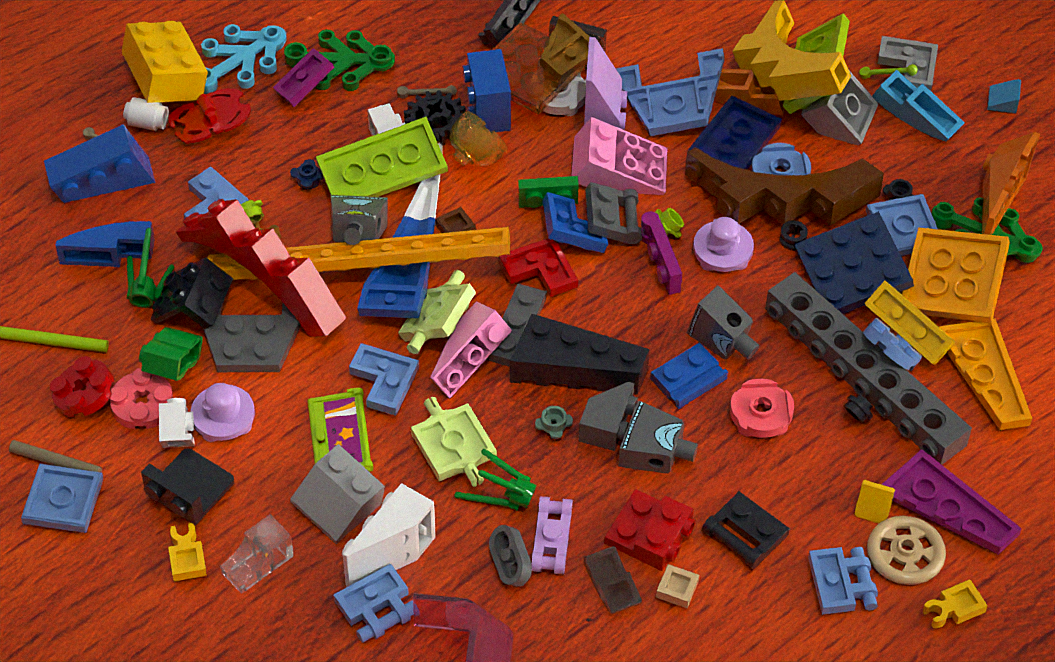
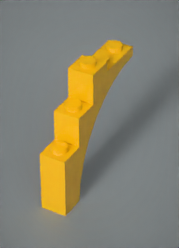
(786, 69)

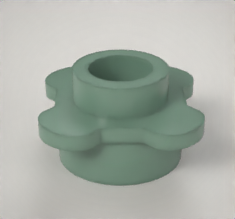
(554, 414)

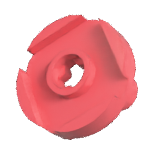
(136, 385)
(756, 423)

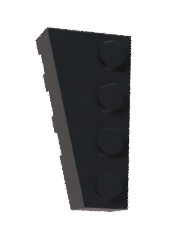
(575, 357)

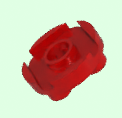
(67, 392)

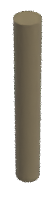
(50, 457)

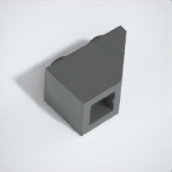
(606, 416)

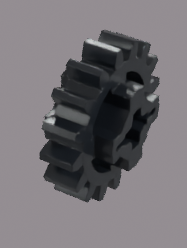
(438, 112)

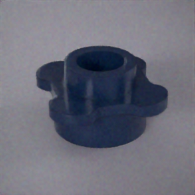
(307, 174)

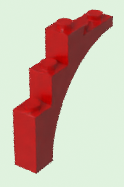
(263, 254)

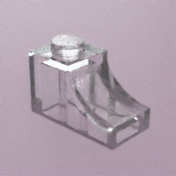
(260, 553)

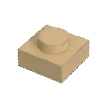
(677, 586)

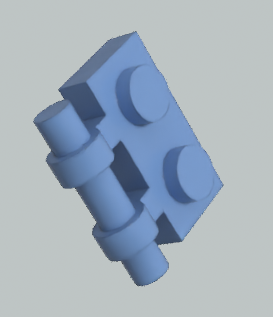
(833, 581)
(371, 595)

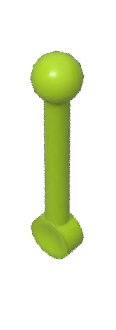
(865, 72)

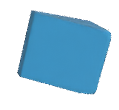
(1004, 96)

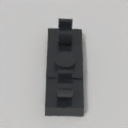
(506, 19)

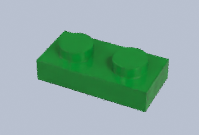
(532, 191)

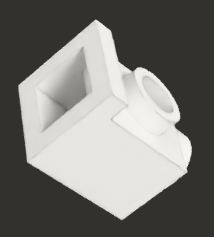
(383, 119)
(175, 423)

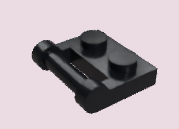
(752, 524)

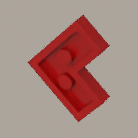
(540, 259)

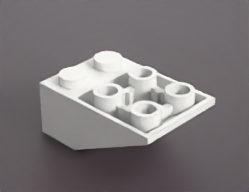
(392, 536)

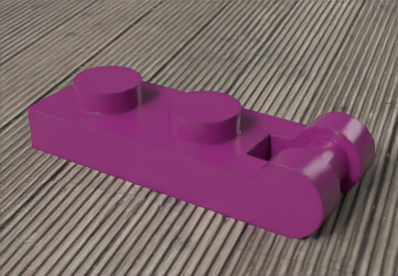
(661, 252)

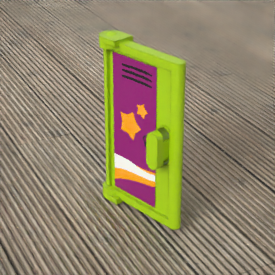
(342, 422)

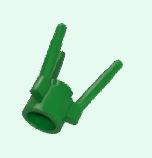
(143, 290)
(519, 490)

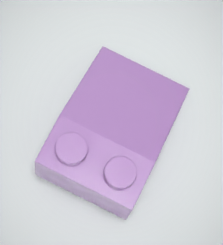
(603, 88)

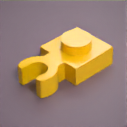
(186, 555)
(958, 602)

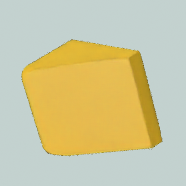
(874, 502)

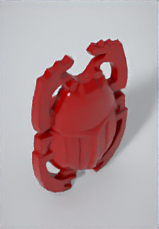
(212, 113)

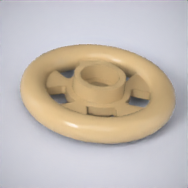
(911, 573)

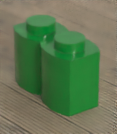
(171, 353)

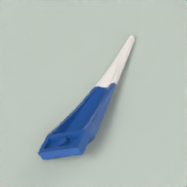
(402, 289)

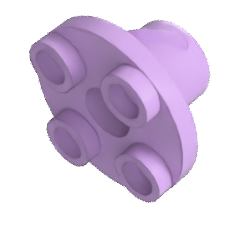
(723, 245)
(223, 412)

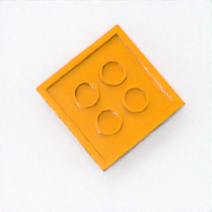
(956, 273)

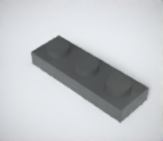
(523, 303)

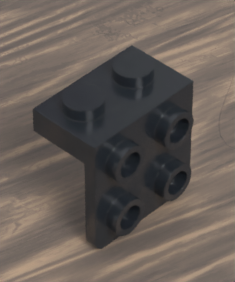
(195, 291)
(187, 485)

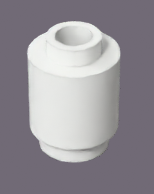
(145, 114)

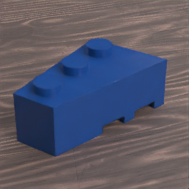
(99, 166)

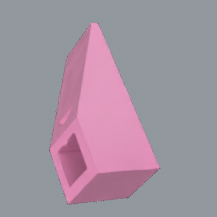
(468, 347)

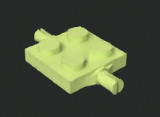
(439, 312)
(452, 441)

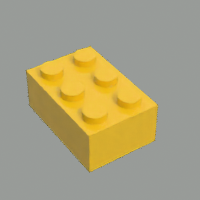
(164, 61)

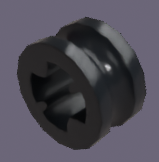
(792, 227)

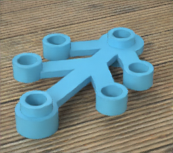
(269, 38)

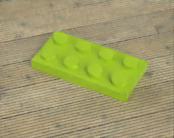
(824, 39)
(383, 161)

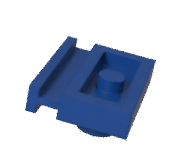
(688, 375)

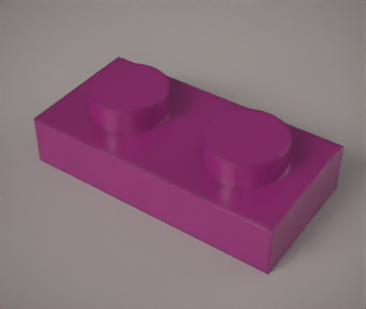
(303, 77)

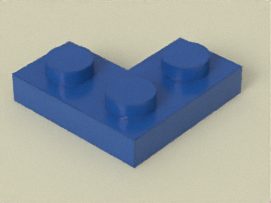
(565, 226)

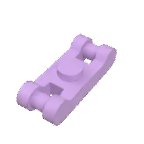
(552, 535)

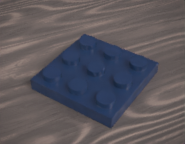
(853, 262)

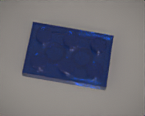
(737, 133)

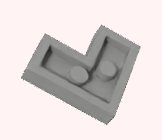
(905, 52)

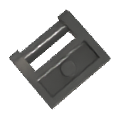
(604, 213)

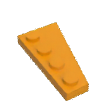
(988, 370)

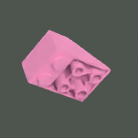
(618, 159)

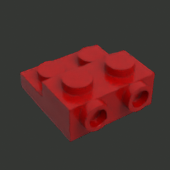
(651, 529)

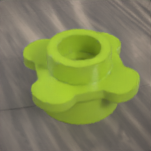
(253, 209)
(671, 221)

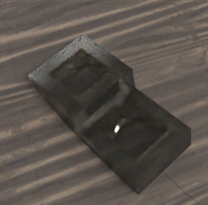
(611, 580)

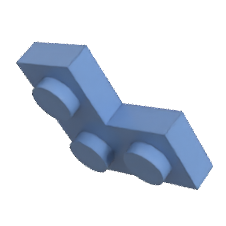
(210, 187)
(391, 375)

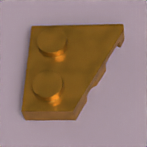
(565, 49)

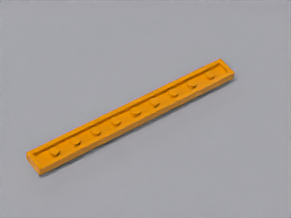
(389, 251)

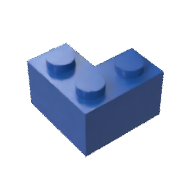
(488, 89)

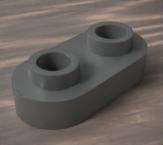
(510, 555)

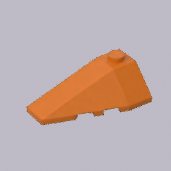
(1004, 178)

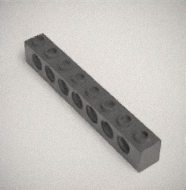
(848, 351)

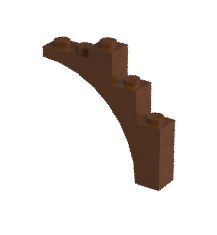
(785, 197)

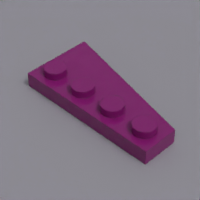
(946, 500)

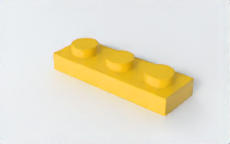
(910, 322)

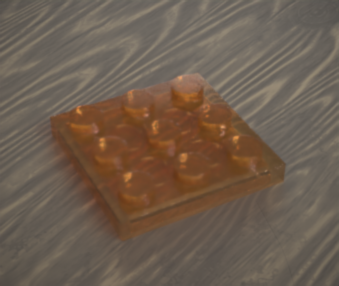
(528, 81)

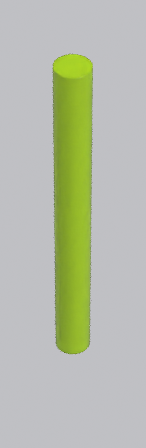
(54, 339)

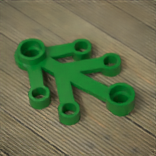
(374, 57)
(1022, 246)

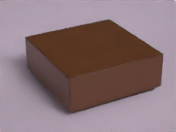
(454, 222)

